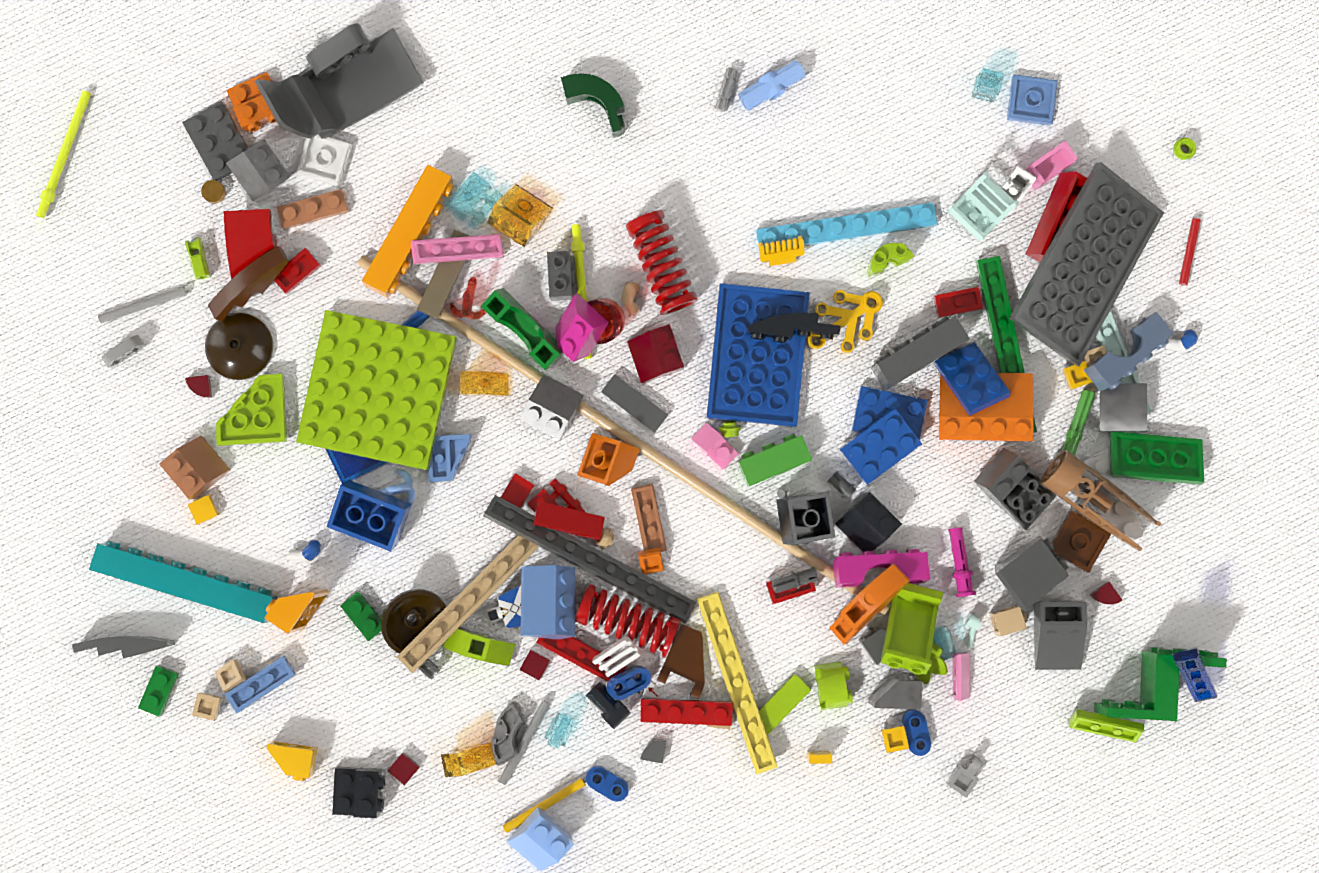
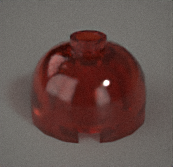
(613, 314)

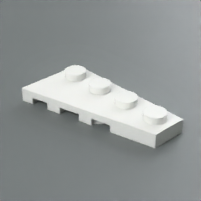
(1120, 514)

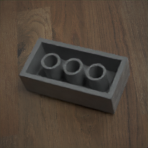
(925, 349)

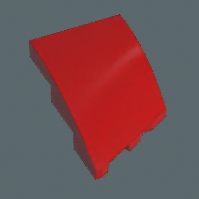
(247, 237)

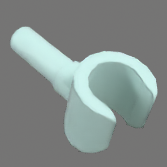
(973, 622)

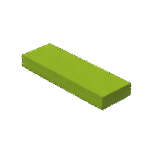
(783, 702)
(1106, 726)

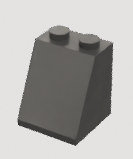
(1031, 572)

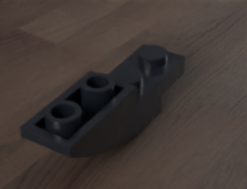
(782, 327)

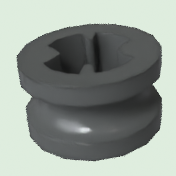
(429, 669)

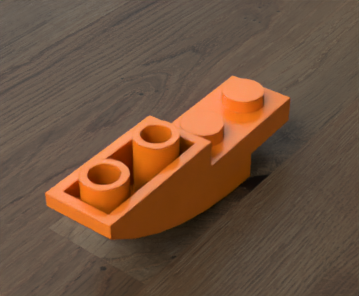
(868, 603)

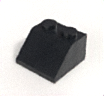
(868, 523)

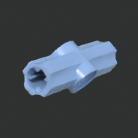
(772, 85)

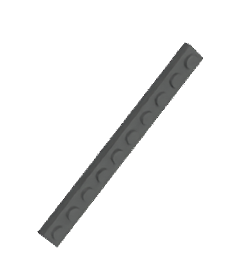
(591, 560)

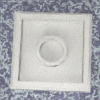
(324, 159)

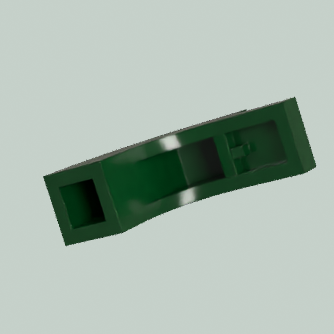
(595, 89)

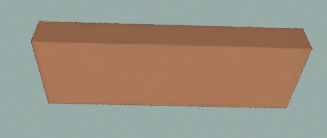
(648, 517)

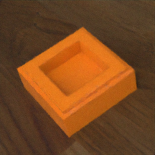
(651, 561)

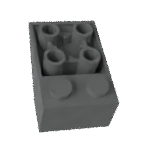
(1014, 488)
(1059, 634)

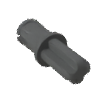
(794, 580)

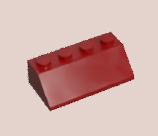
(1058, 205)

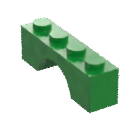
(512, 314)

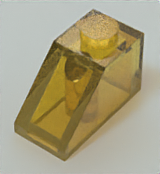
(484, 383)
(468, 760)

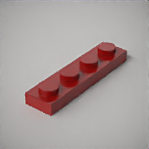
(687, 711)

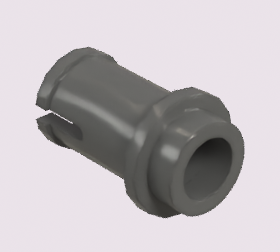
(842, 485)

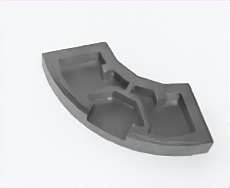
(506, 733)

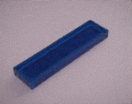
(1195, 675)

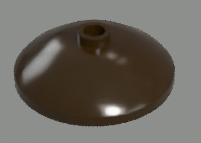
(253, 347)
(396, 627)

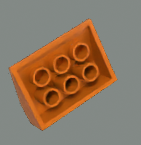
(1003, 421)

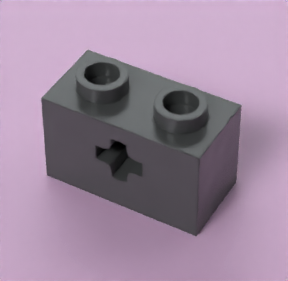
(559, 275)

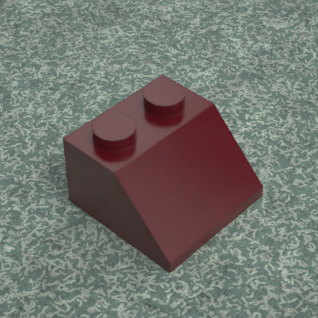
(655, 354)

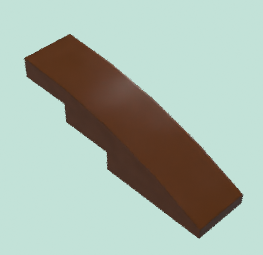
(251, 279)

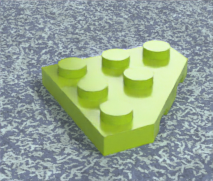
(256, 415)

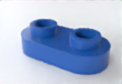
(628, 683)
(917, 732)
(608, 782)

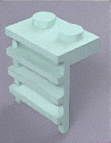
(982, 207)

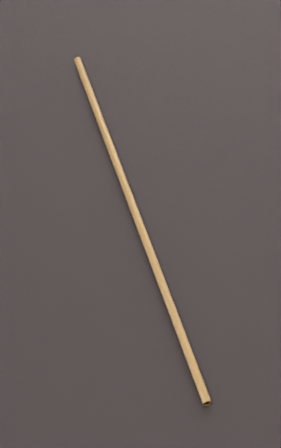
(630, 439)

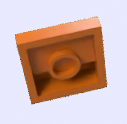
(250, 105)

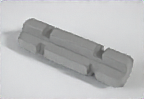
(726, 89)

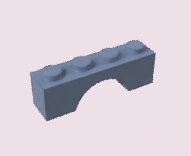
(1147, 336)

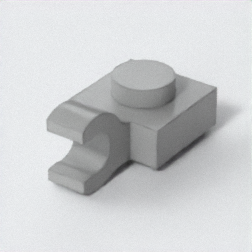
(963, 778)

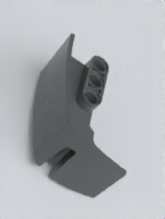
(342, 84)

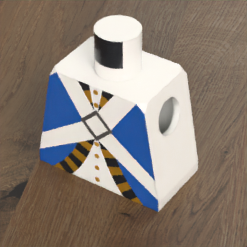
(508, 609)

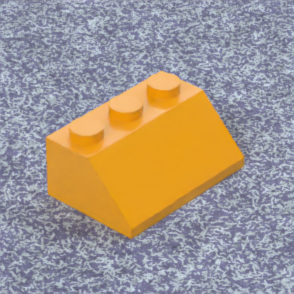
(295, 611)

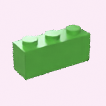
(774, 459)

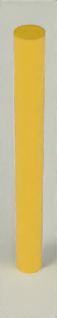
(545, 804)

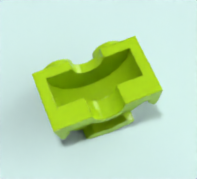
(888, 253)
(832, 685)

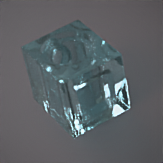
(987, 85)

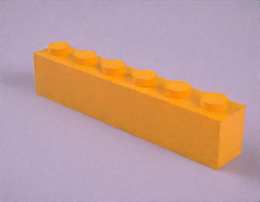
(411, 224)

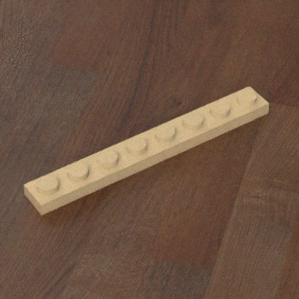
(466, 603)

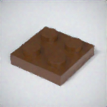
(1079, 541)

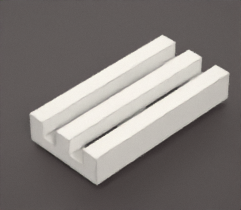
(605, 665)

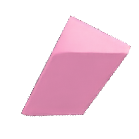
(961, 675)

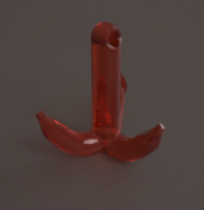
(468, 297)

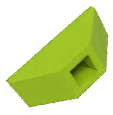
(480, 647)

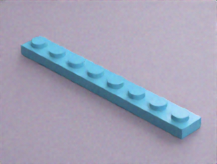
(852, 226)

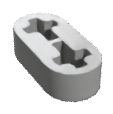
(123, 351)

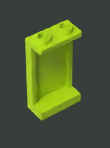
(911, 629)

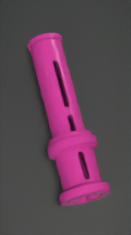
(962, 573)

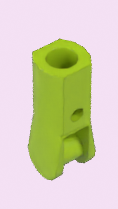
(198, 261)

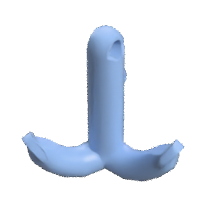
(403, 487)

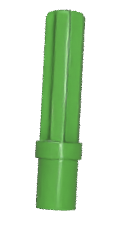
(1074, 434)

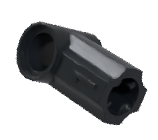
(611, 710)

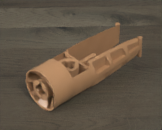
(1065, 475)

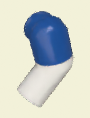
(1188, 340)
(307, 554)

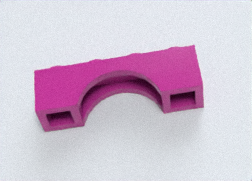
(851, 570)

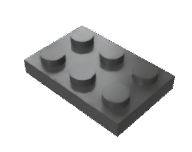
(215, 139)

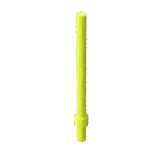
(47, 196)
(578, 248)

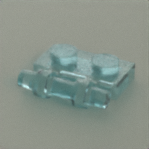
(468, 196)

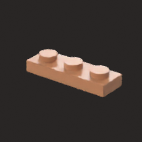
(312, 209)

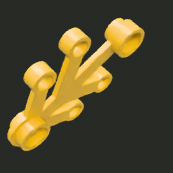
(849, 317)

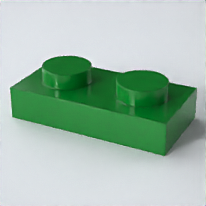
(362, 615)
(158, 690)

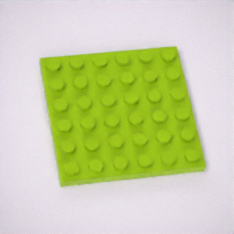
(376, 389)

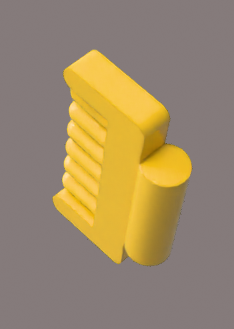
(783, 255)

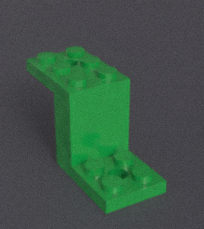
(1157, 687)

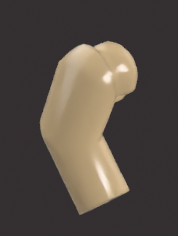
(628, 296)

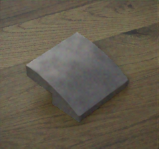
(1124, 408)

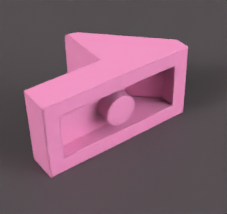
(714, 446)

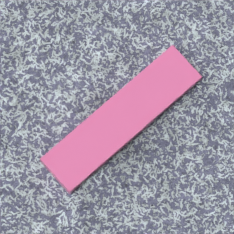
(456, 249)

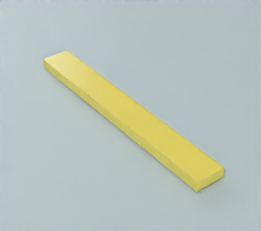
(737, 683)

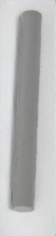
(141, 305)
(526, 738)

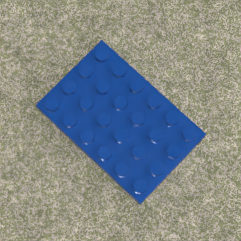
(750, 376)

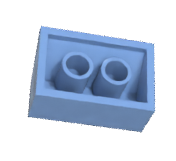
(548, 601)

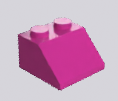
(579, 329)

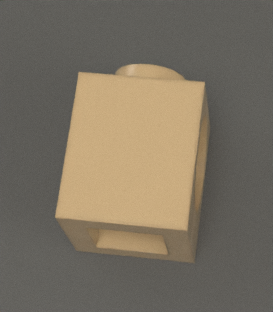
(1008, 620)

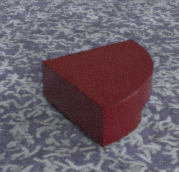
(200, 385)
(1106, 594)

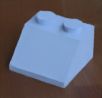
(541, 840)

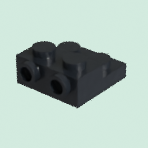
(358, 792)

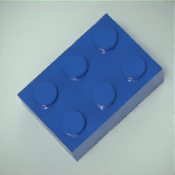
(369, 515)

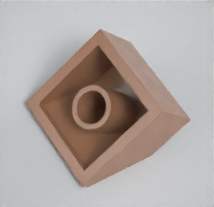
(195, 467)

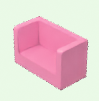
(1052, 164)

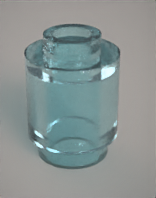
(944, 639)
(559, 730)

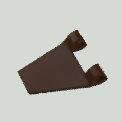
(686, 659)

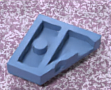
(447, 456)

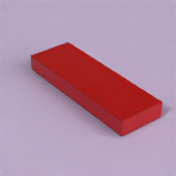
(568, 520)

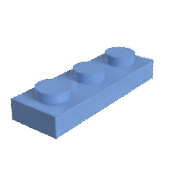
(260, 684)

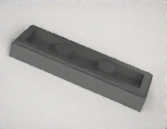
(634, 403)

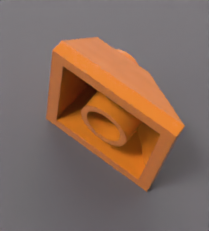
(607, 460)

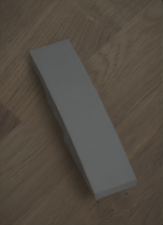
(128, 645)

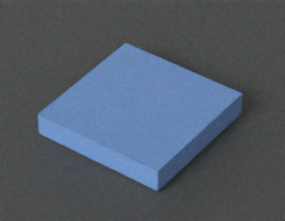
(1032, 100)

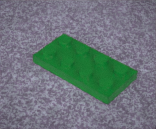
(1156, 458)

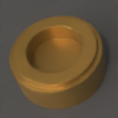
(213, 191)

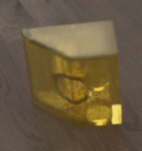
(519, 215)

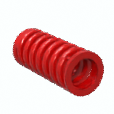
(671, 304)
(587, 612)

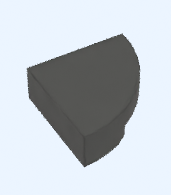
(654, 751)

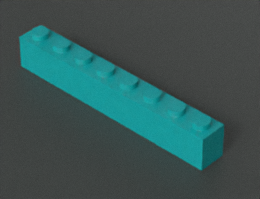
(181, 581)

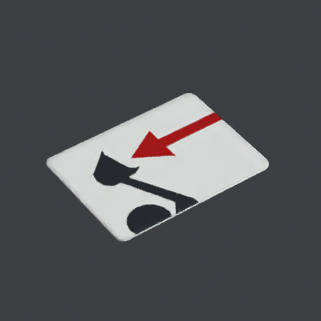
(650, 691)

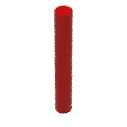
(1189, 252)

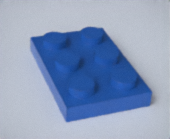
(972, 379)
(875, 403)
(880, 446)

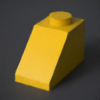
(294, 759)

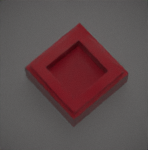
(535, 664)
(403, 768)

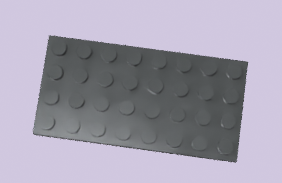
(1087, 264)

